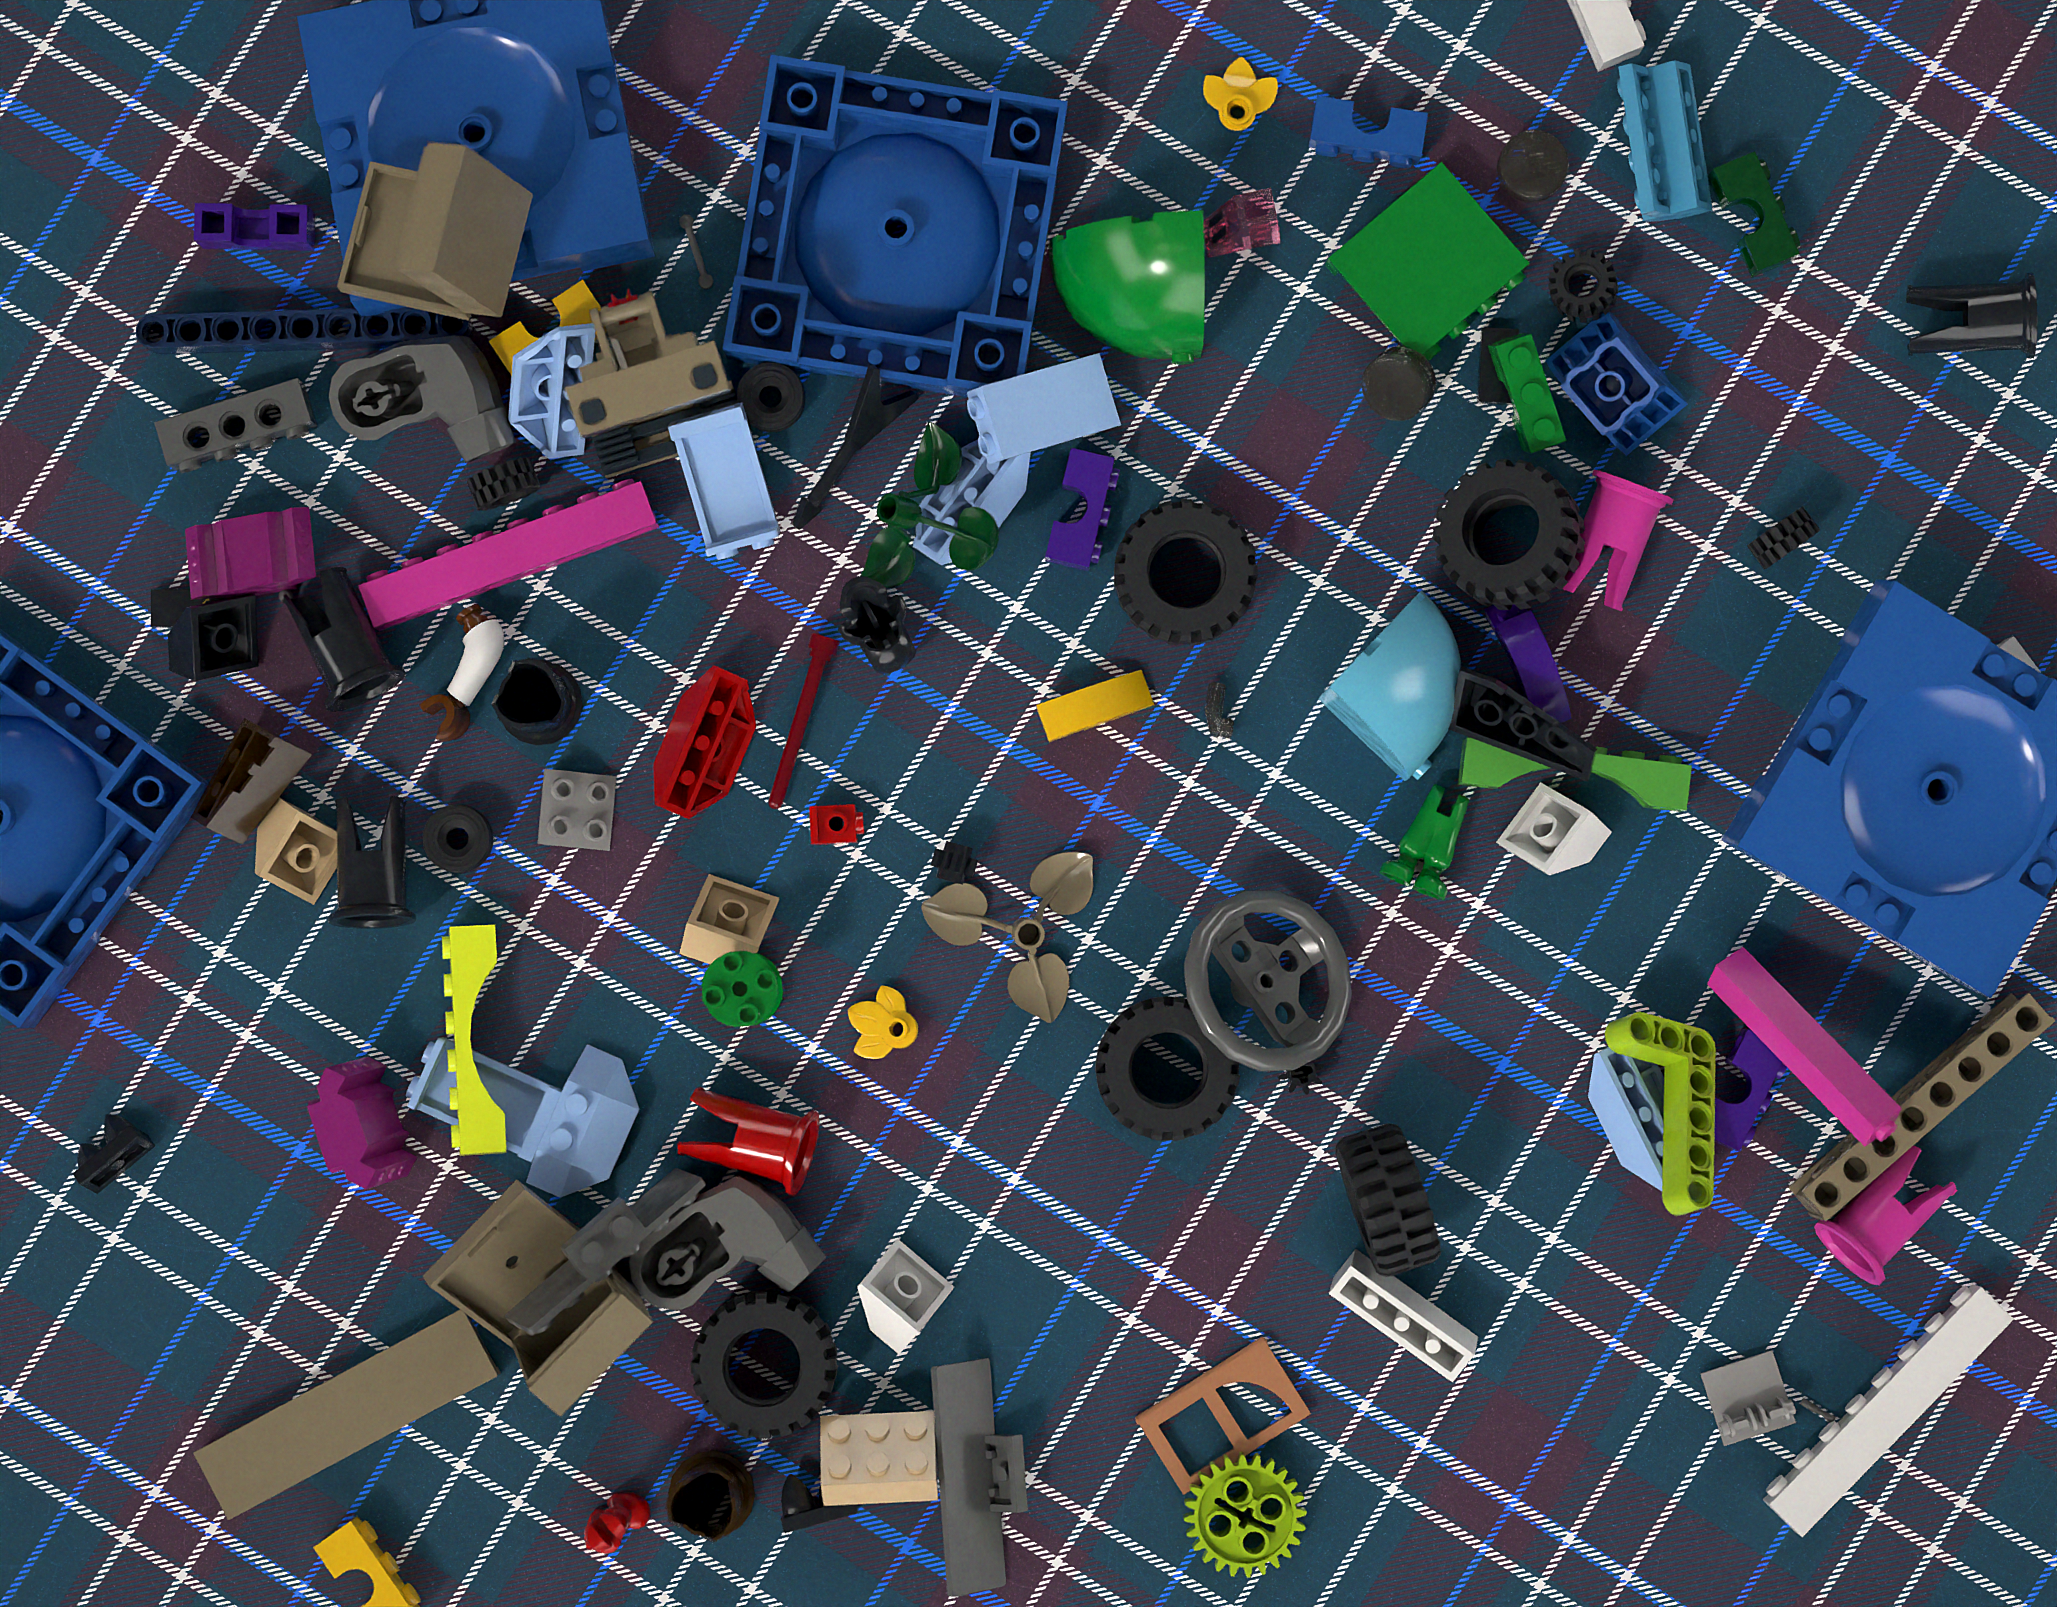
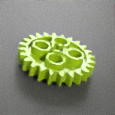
(1228, 1544)

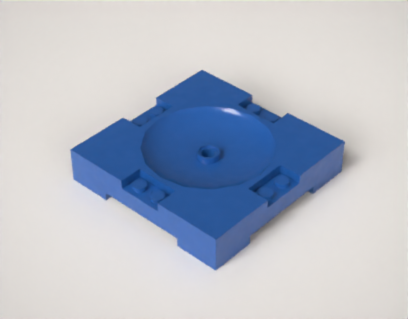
(521, 73)
(868, 151)
(1851, 804)
(81, 825)

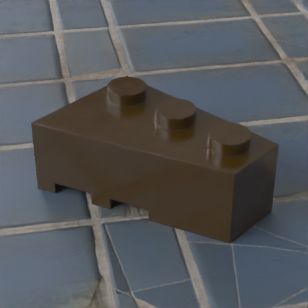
(248, 781)

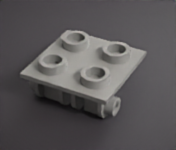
(576, 810)
(1748, 1398)

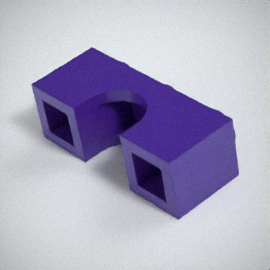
(245, 229)
(1076, 542)
(1759, 1070)

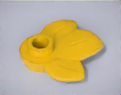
(1239, 90)
(877, 1021)

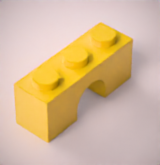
(573, 310)
(355, 1548)

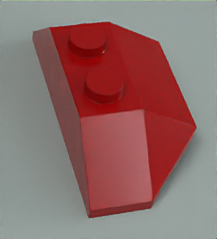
(704, 743)

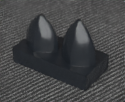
(103, 1165)
(802, 1511)

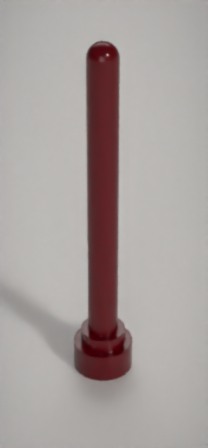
(821, 651)

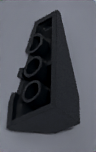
(1506, 720)

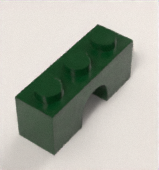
(1746, 183)

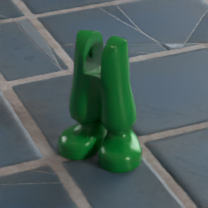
(1430, 838)

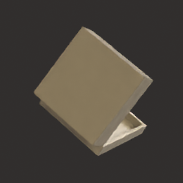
(437, 234)
(583, 1337)

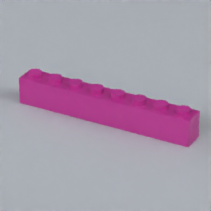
(508, 555)

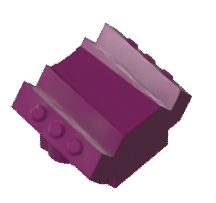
(250, 554)
(360, 1124)

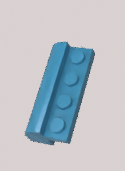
(1664, 140)

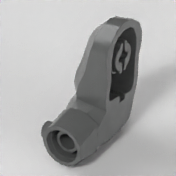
(420, 383)
(715, 1236)

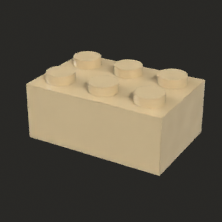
(878, 1458)

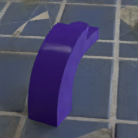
(1530, 659)

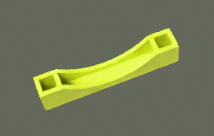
(479, 1118)

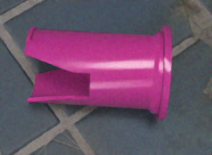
(1623, 520)
(1877, 1224)

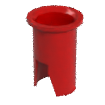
(765, 1142)

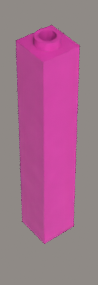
(1805, 1047)

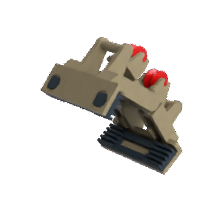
(643, 385)

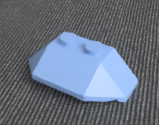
(538, 392)
(978, 484)
(1631, 1110)
(586, 1126)

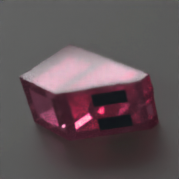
(1242, 224)

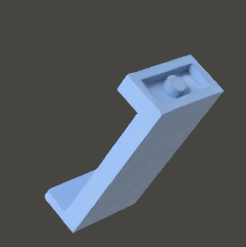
(1042, 408)
(725, 480)
(521, 1097)

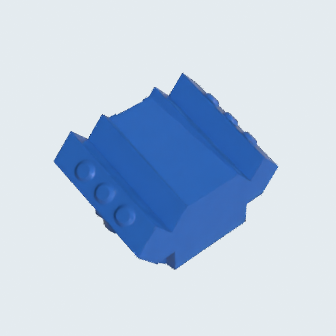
(1615, 383)

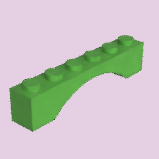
(1652, 783)

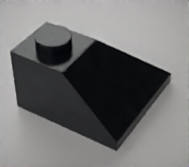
(215, 639)

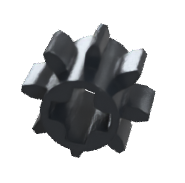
(954, 862)
(1310, 1077)

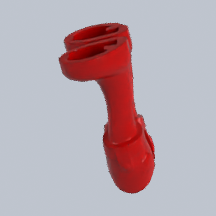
(608, 1526)

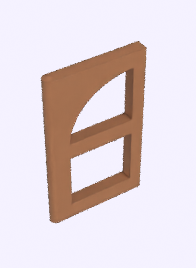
(1252, 1365)

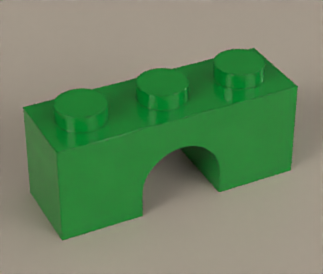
(1532, 402)

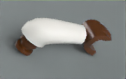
(482, 651)

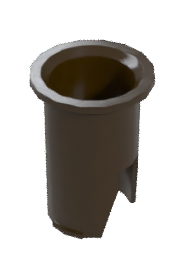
(740, 1488)

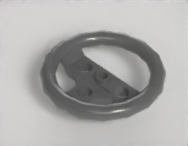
(1264, 984)

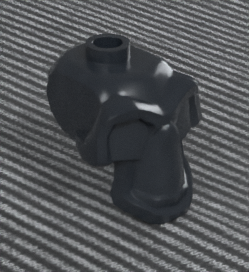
(876, 624)

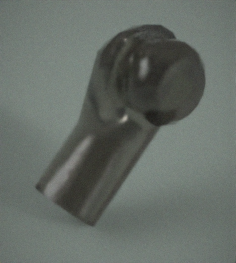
(1214, 709)

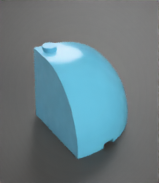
(1402, 688)

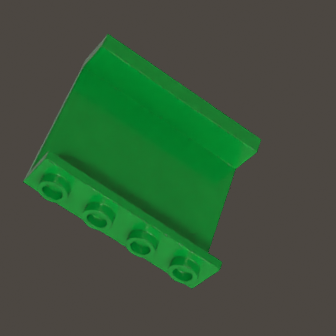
(1430, 263)

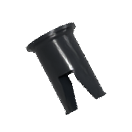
(1993, 317)
(343, 643)
(544, 731)
(371, 881)

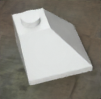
(1554, 832)
(901, 1295)

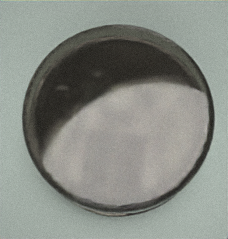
(1532, 166)
(1398, 383)

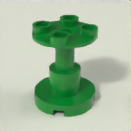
(742, 988)

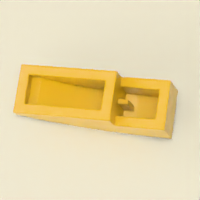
(1094, 705)

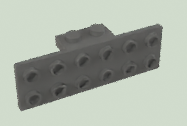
(600, 1245)
(977, 1476)

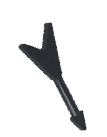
(867, 421)

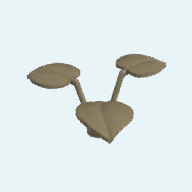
(1036, 984)

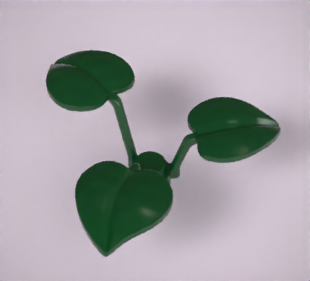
(975, 537)

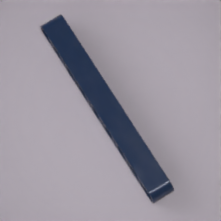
(287, 325)

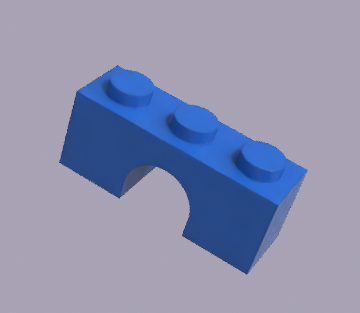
(1335, 132)

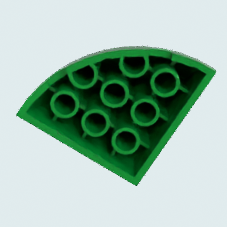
(1136, 283)

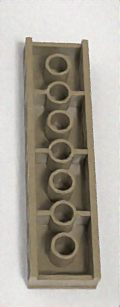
(1924, 1104)
(346, 1413)

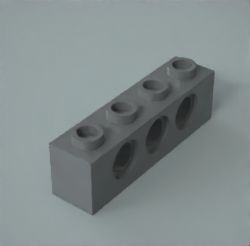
(178, 432)

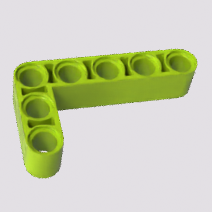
(1688, 1101)

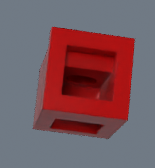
(820, 824)

